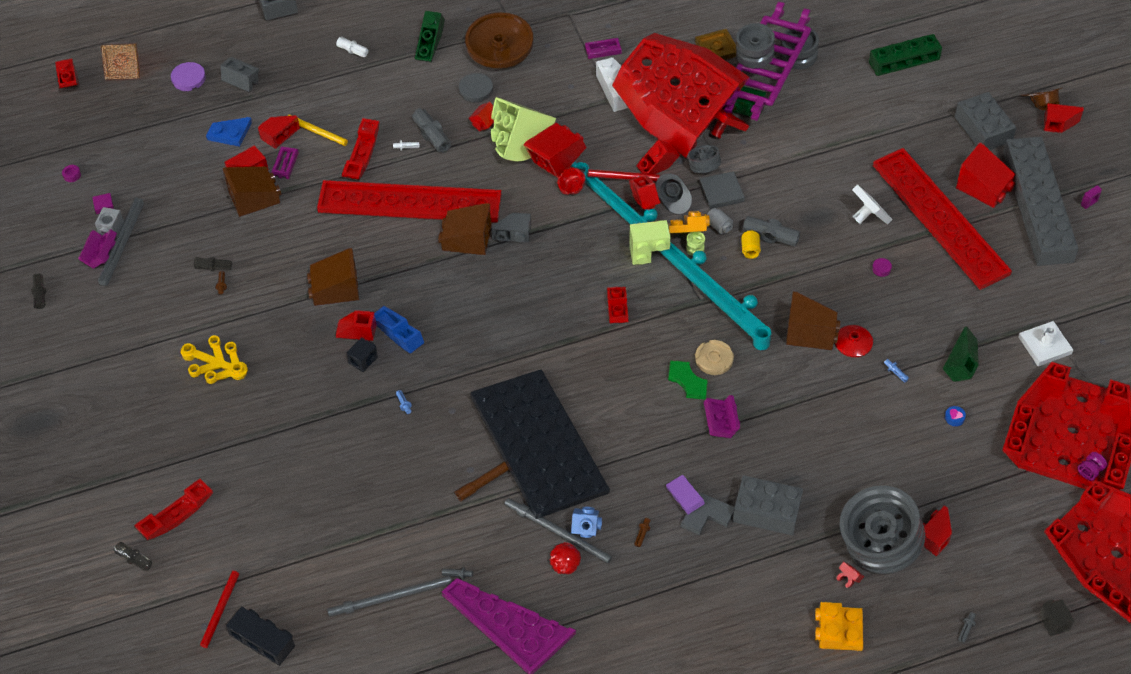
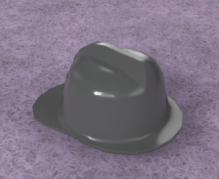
(673, 193)

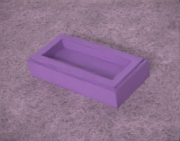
(685, 494)

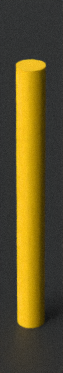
(322, 132)

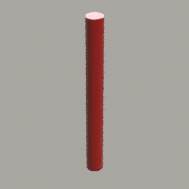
(619, 175)
(219, 609)

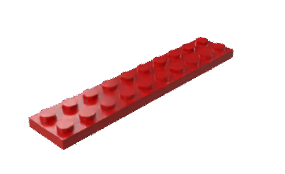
(402, 200)
(942, 219)

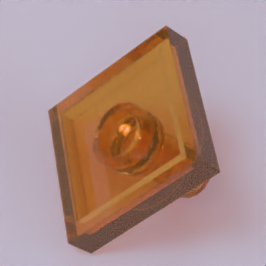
(120, 61)

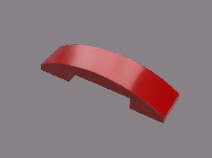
(363, 149)
(175, 513)

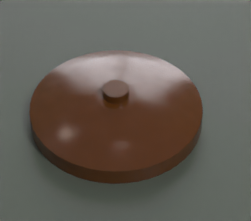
(499, 40)

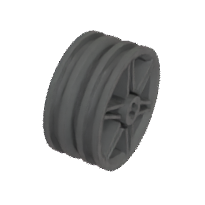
(882, 529)

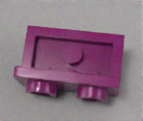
(97, 248)
(722, 417)

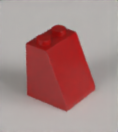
(555, 148)
(985, 177)

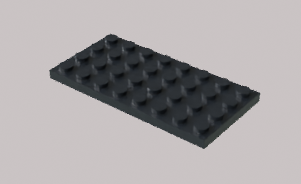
(539, 443)

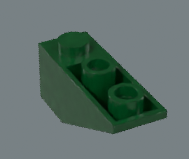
(429, 36)
(963, 358)

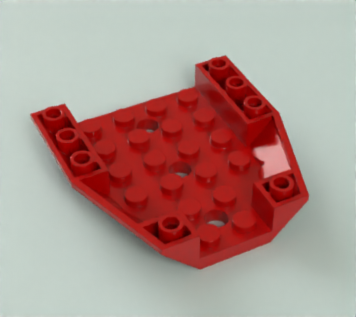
(670, 110)
(1050, 407)
(1089, 553)

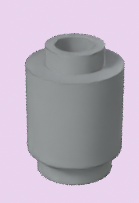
(720, 221)

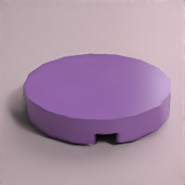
(188, 76)

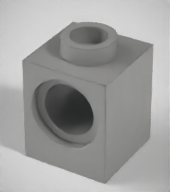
(108, 220)

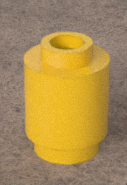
(750, 244)

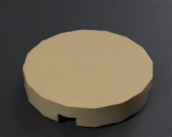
(714, 357)

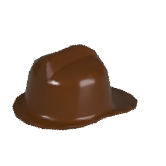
(1041, 99)

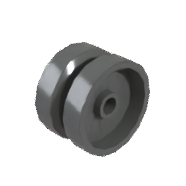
(755, 45)
(809, 52)

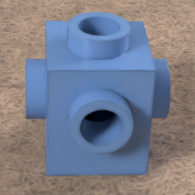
(586, 522)

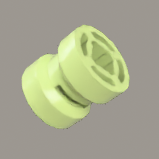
(695, 242)

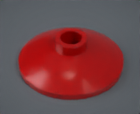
(854, 346)

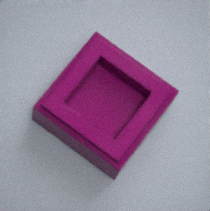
(1091, 197)
(102, 201)

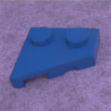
(229, 131)

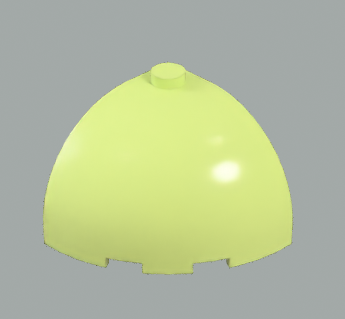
(514, 126)

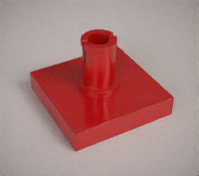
(724, 119)

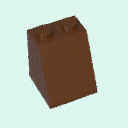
(251, 188)
(467, 230)
(334, 279)
(811, 324)

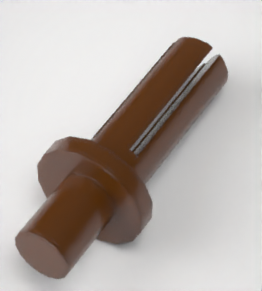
(221, 286)
(644, 527)

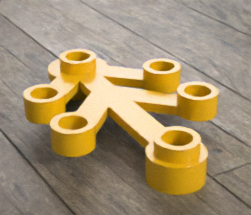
(215, 362)

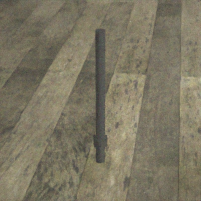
(524, 511)
(349, 606)

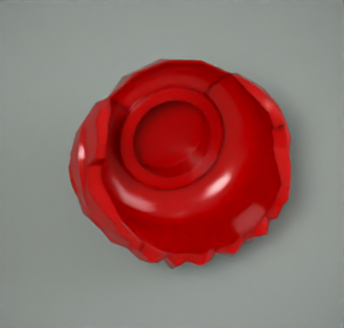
(571, 181)
(565, 558)

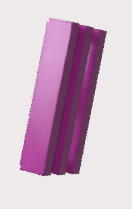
(604, 49)
(282, 172)

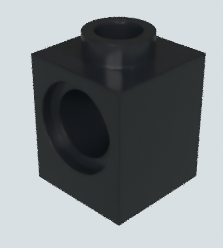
(362, 354)

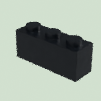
(261, 635)

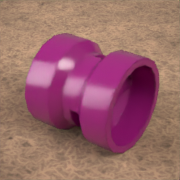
(1092, 466)

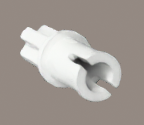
(352, 47)

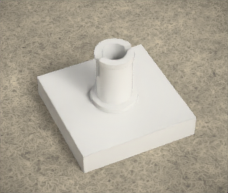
(870, 206)
(1045, 343)

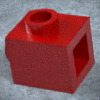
(481, 117)

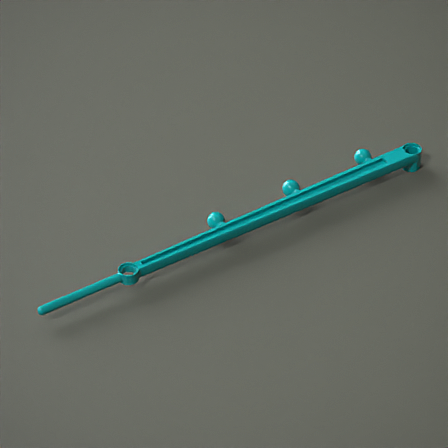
(735, 310)

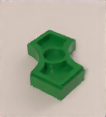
(693, 385)

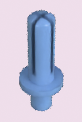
(892, 367)
(405, 405)

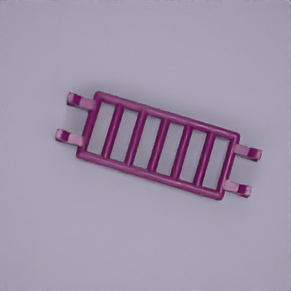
(775, 90)

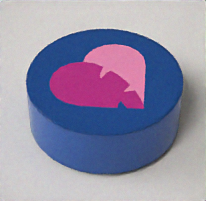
(955, 416)

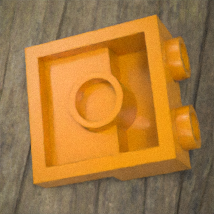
(692, 223)
(839, 627)

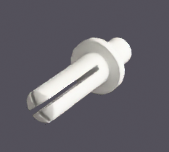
(404, 145)

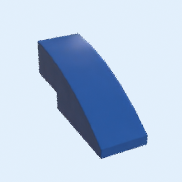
(398, 329)

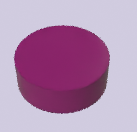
(71, 173)
(881, 267)

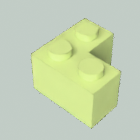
(648, 238)

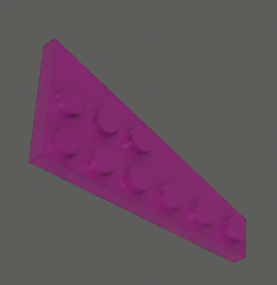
(514, 629)

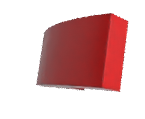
(617, 304)

